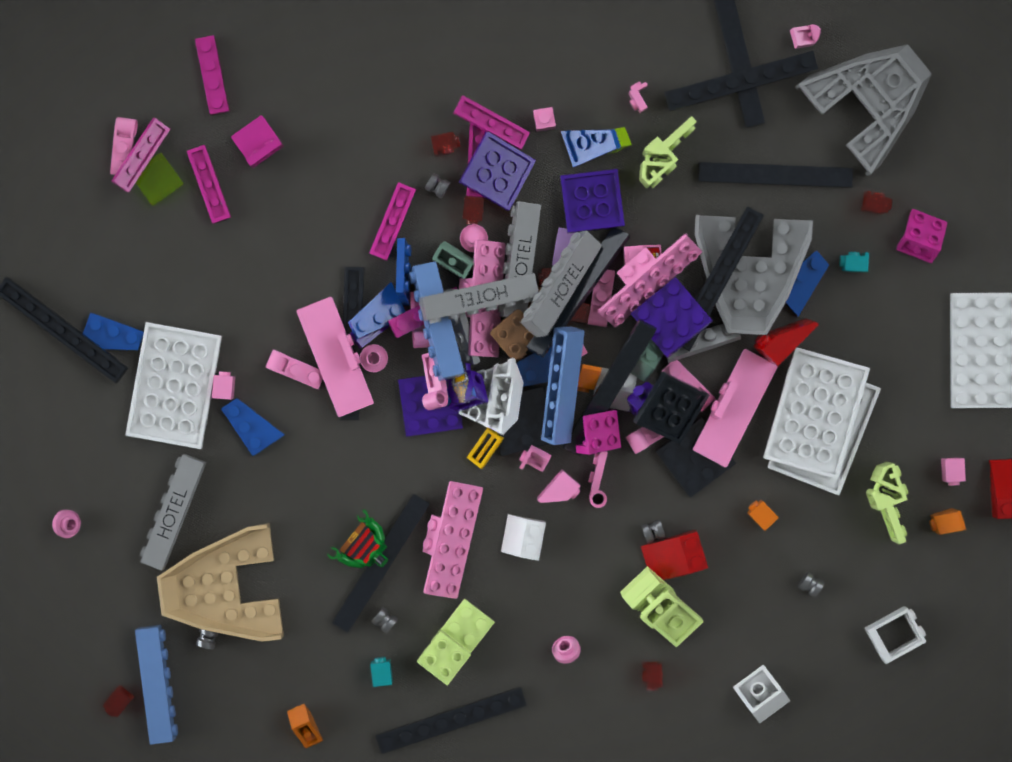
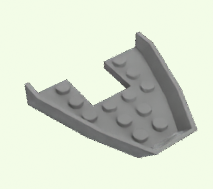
(887, 86)
(758, 283)

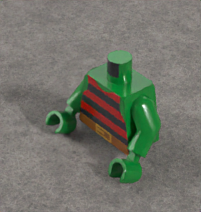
(364, 545)

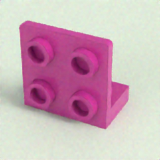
(257, 141)
(922, 236)
(600, 433)

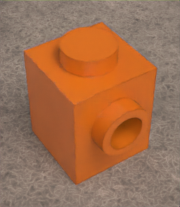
(762, 514)

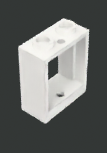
(918, 631)

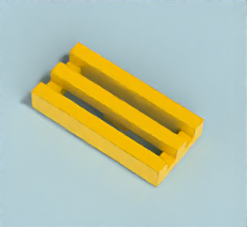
(494, 436)

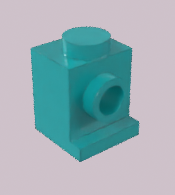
(854, 262)

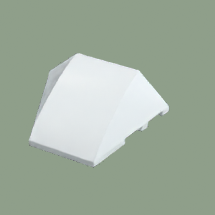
(504, 395)

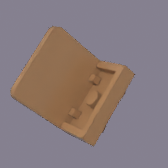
(512, 335)

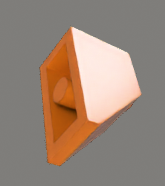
(588, 377)
(947, 521)
(304, 726)

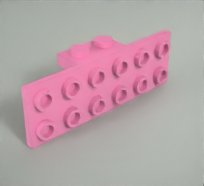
(487, 268)
(646, 276)
(335, 356)
(734, 408)
(450, 539)

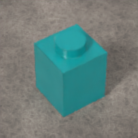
(381, 671)

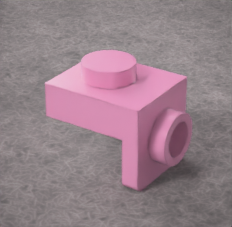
(637, 101)
(535, 457)

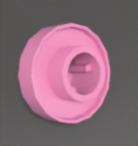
(470, 234)
(374, 358)
(66, 523)
(566, 649)

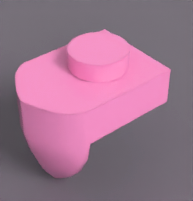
(805, 35)

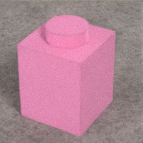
(544, 119)
(223, 386)
(953, 470)

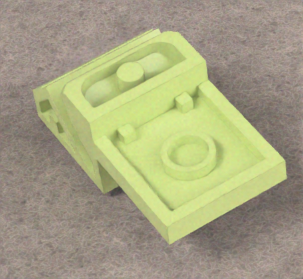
(650, 171)
(889, 475)
(661, 607)
(455, 641)

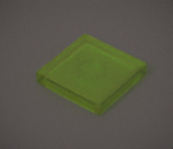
(158, 179)

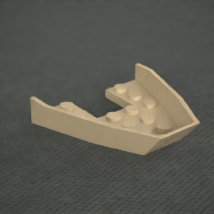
(207, 592)

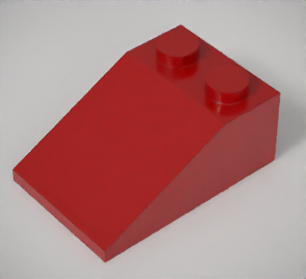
(782, 341)
(1001, 488)
(675, 555)

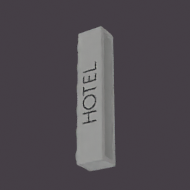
(521, 247)
(561, 283)
(478, 297)
(173, 511)

